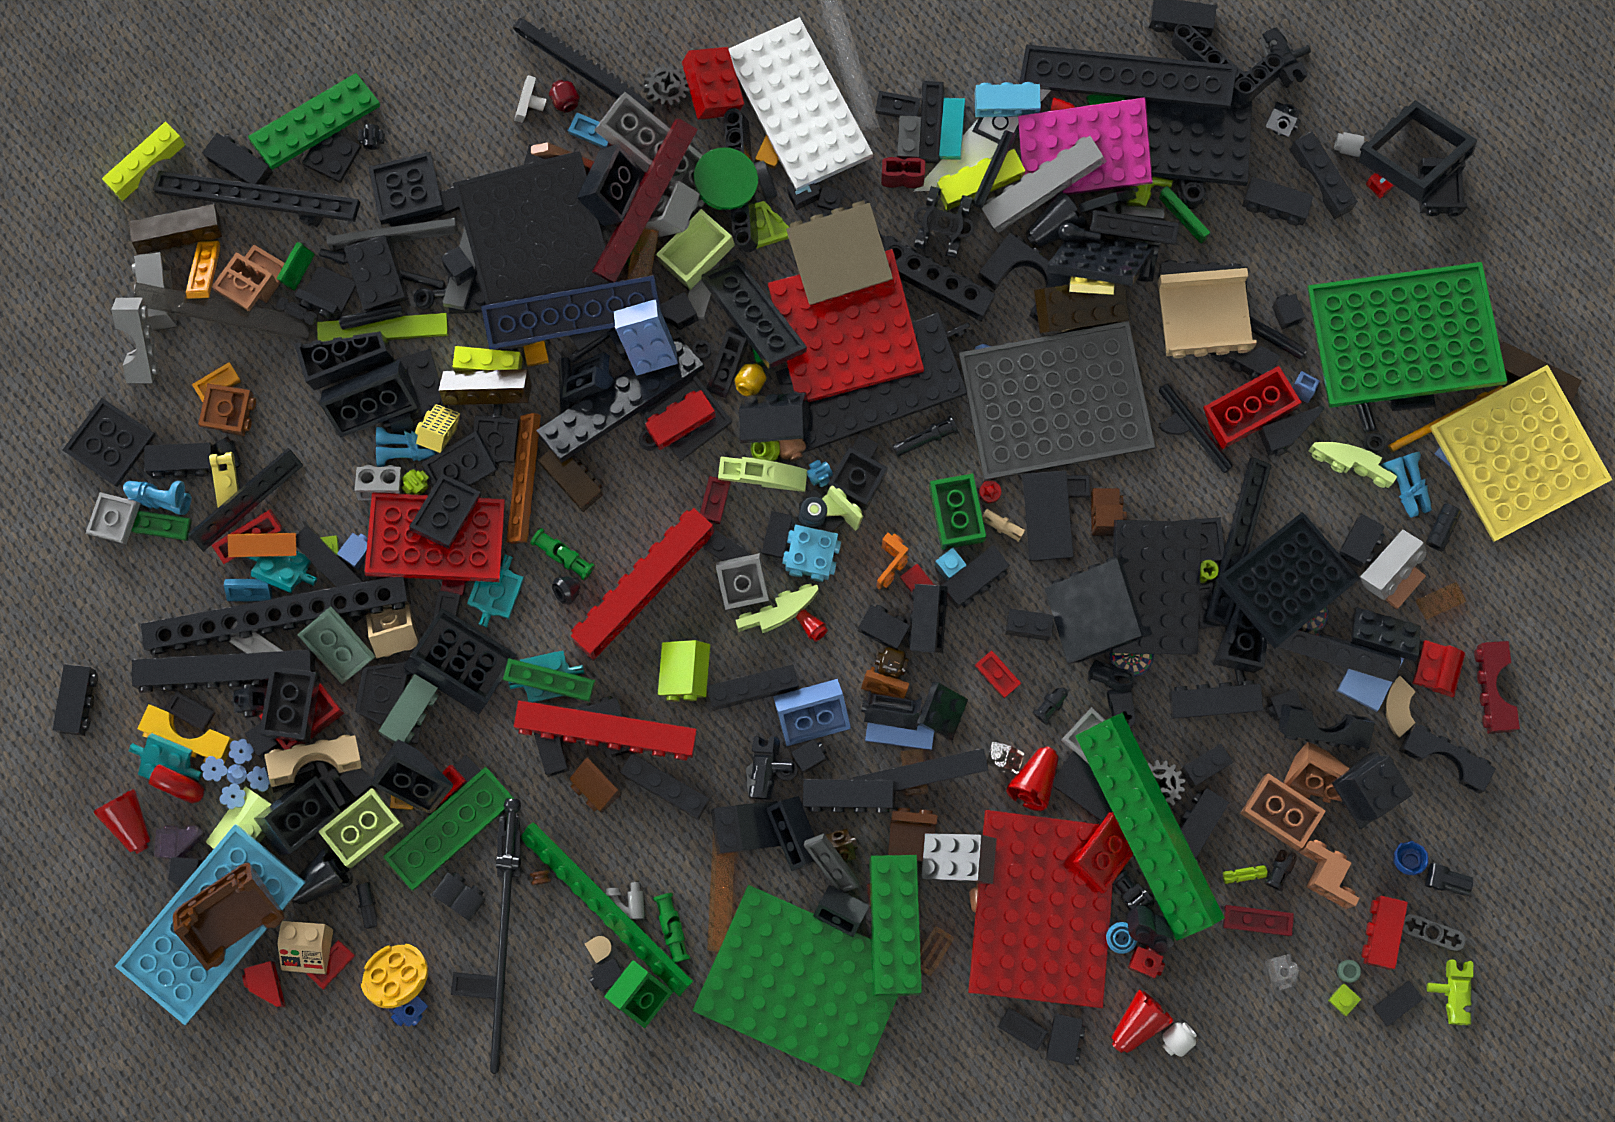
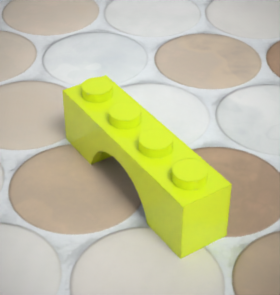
(158, 146)

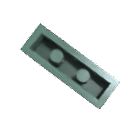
(409, 710)

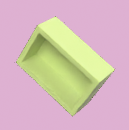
(695, 249)

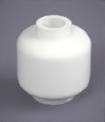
(1179, 1039)

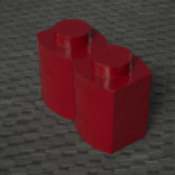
(903, 172)

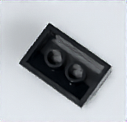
(774, 417)

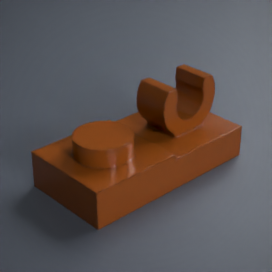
(884, 685)

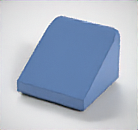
(1305, 386)

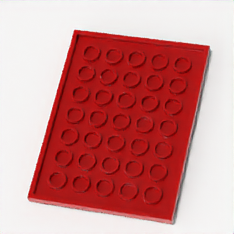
(1041, 918)

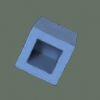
(354, 550)

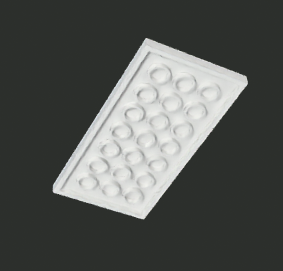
(798, 104)

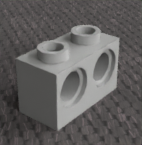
(380, 477)

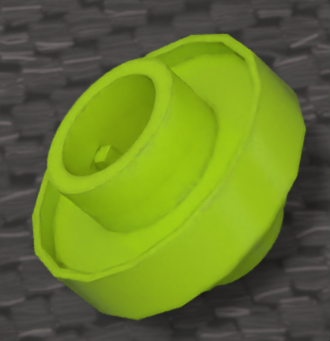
(765, 450)

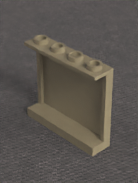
(839, 252)

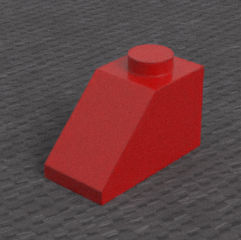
(264, 982)

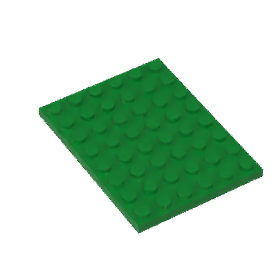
(1406, 335)
(797, 986)

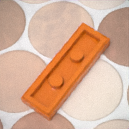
(262, 545)

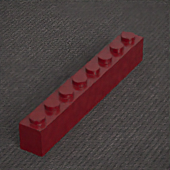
(645, 200)

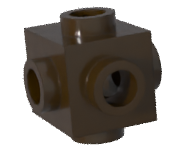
(843, 844)

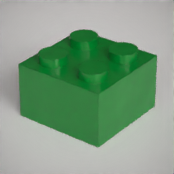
(638, 994)

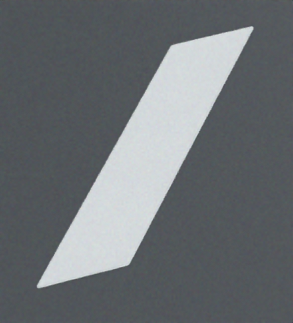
(973, 148)

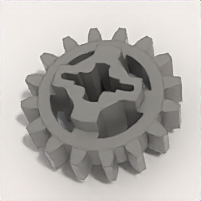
(1169, 772)

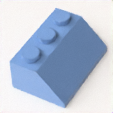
(812, 712)

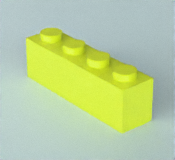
(969, 179)

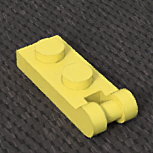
(224, 481)

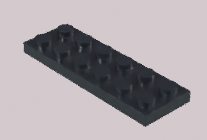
(754, 313)

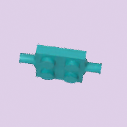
(283, 571)
(497, 597)
(552, 661)
(166, 753)

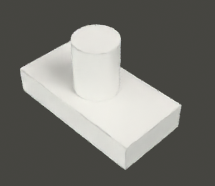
(528, 100)

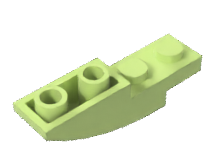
(1345, 456)
(763, 472)
(787, 608)

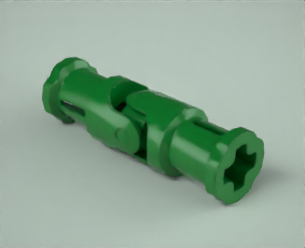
(564, 555)
(672, 932)

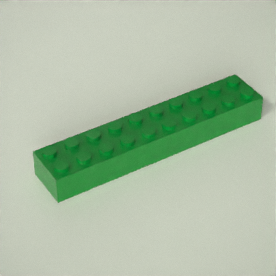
(1149, 827)

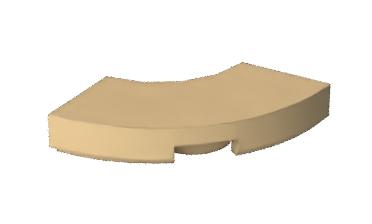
(1397, 706)

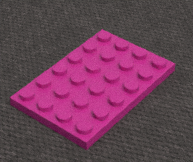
(1115, 127)

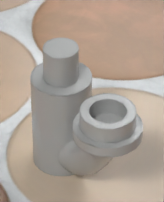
(635, 901)

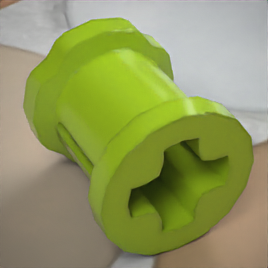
(1210, 569)

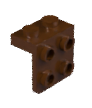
(909, 831)

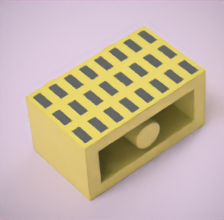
(437, 428)

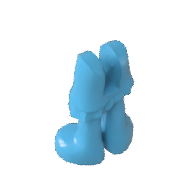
(413, 451)
(1417, 491)
(151, 497)

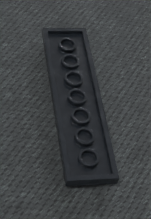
(615, 405)

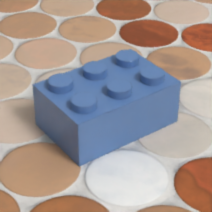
(645, 337)

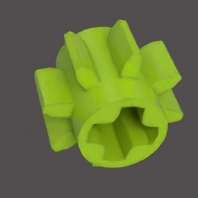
(415, 482)

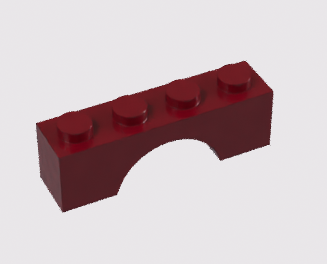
(1499, 714)

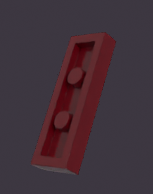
(1258, 920)

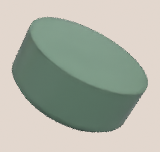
(1348, 971)

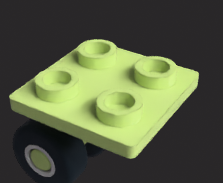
(833, 504)

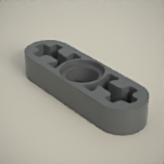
(1449, 933)

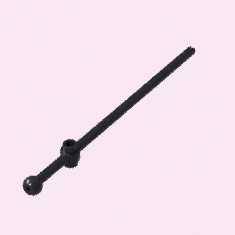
(508, 863)

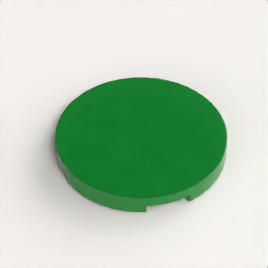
(725, 178)

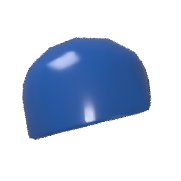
(1410, 858)

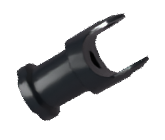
(1052, 703)
(1281, 870)

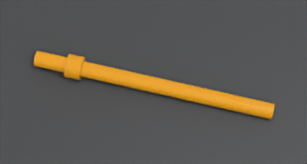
(1426, 429)

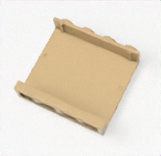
(1205, 313)

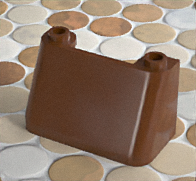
(225, 914)

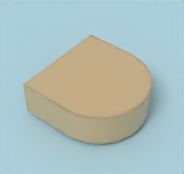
(599, 948)

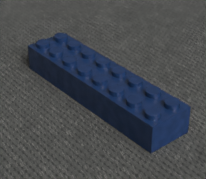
(564, 312)

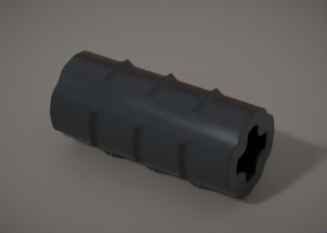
(1443, 527)

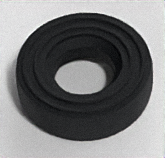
(765, 180)

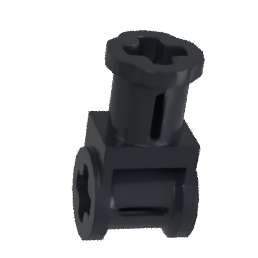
(1132, 893)

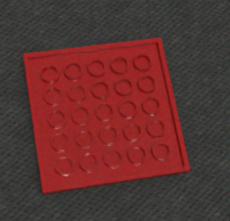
(849, 338)

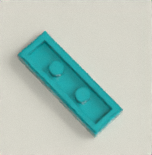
(952, 128)

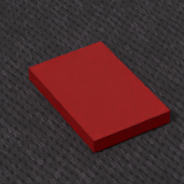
(1104, 854)

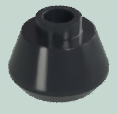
(566, 589)

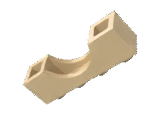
(285, 764)

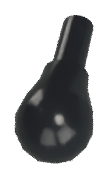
(1070, 232)

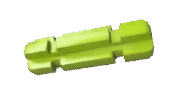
(1245, 874)

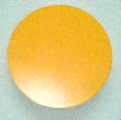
(394, 976)

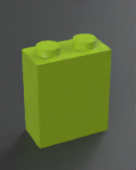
(683, 670)

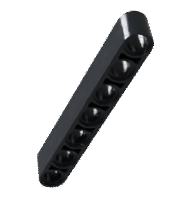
(749, 227)

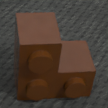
(1105, 508)

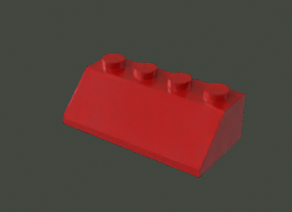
(1251, 407)

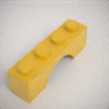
(162, 724)

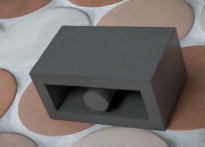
(908, 137)

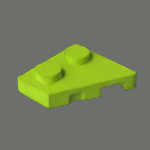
(769, 225)

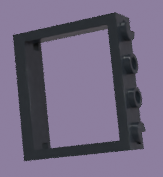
(1400, 177)

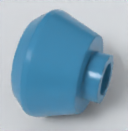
(1118, 944)

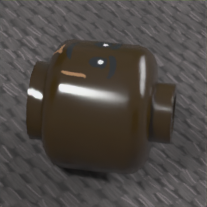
(891, 662)

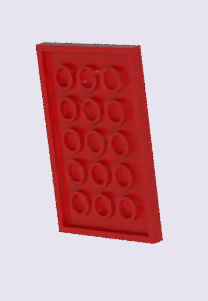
(402, 553)

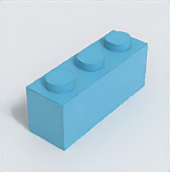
(1007, 99)

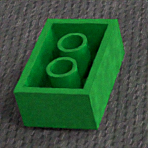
(957, 511)

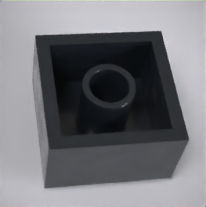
(858, 477)

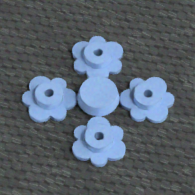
(235, 774)

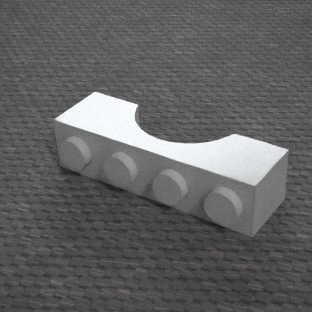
(131, 317)

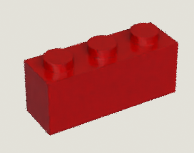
(680, 419)
(262, 524)
(1384, 932)

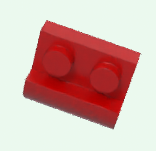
(1439, 668)

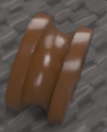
(540, 877)

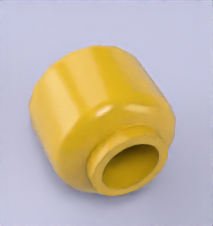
(750, 379)

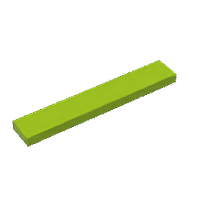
(397, 328)

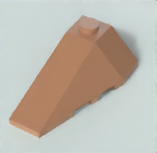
(1314, 772)

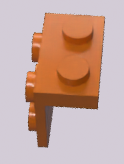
(894, 546)

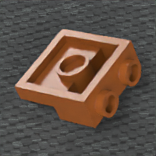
(227, 409)

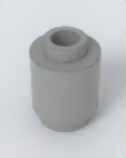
(1349, 144)

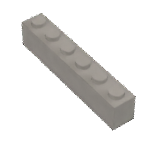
(1043, 184)

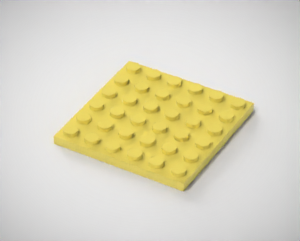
(1520, 453)

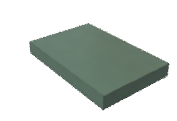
(336, 645)

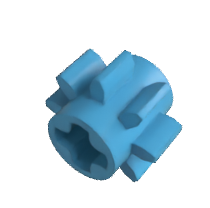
(819, 473)

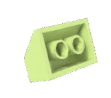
(243, 817)

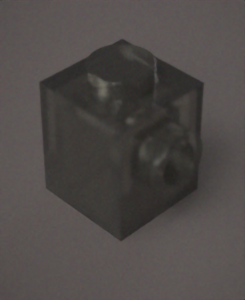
(1005, 758)

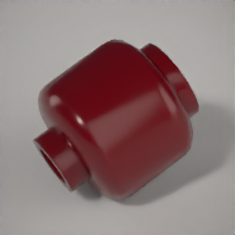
(564, 96)

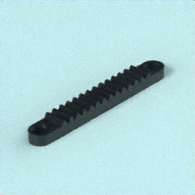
(576, 62)

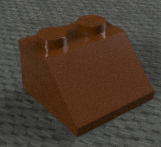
(594, 786)

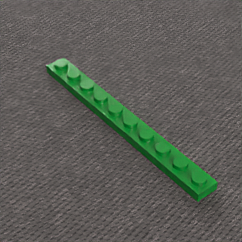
(606, 909)

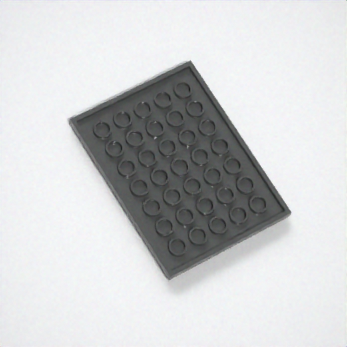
(1056, 400)

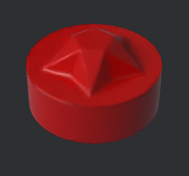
(990, 492)

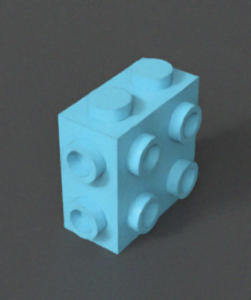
(811, 553)

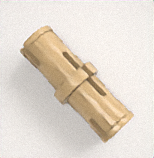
(1003, 525)

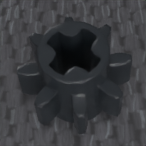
(371, 136)

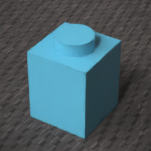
(949, 564)

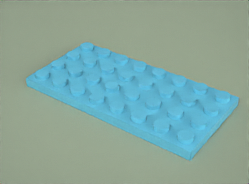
(163, 962)

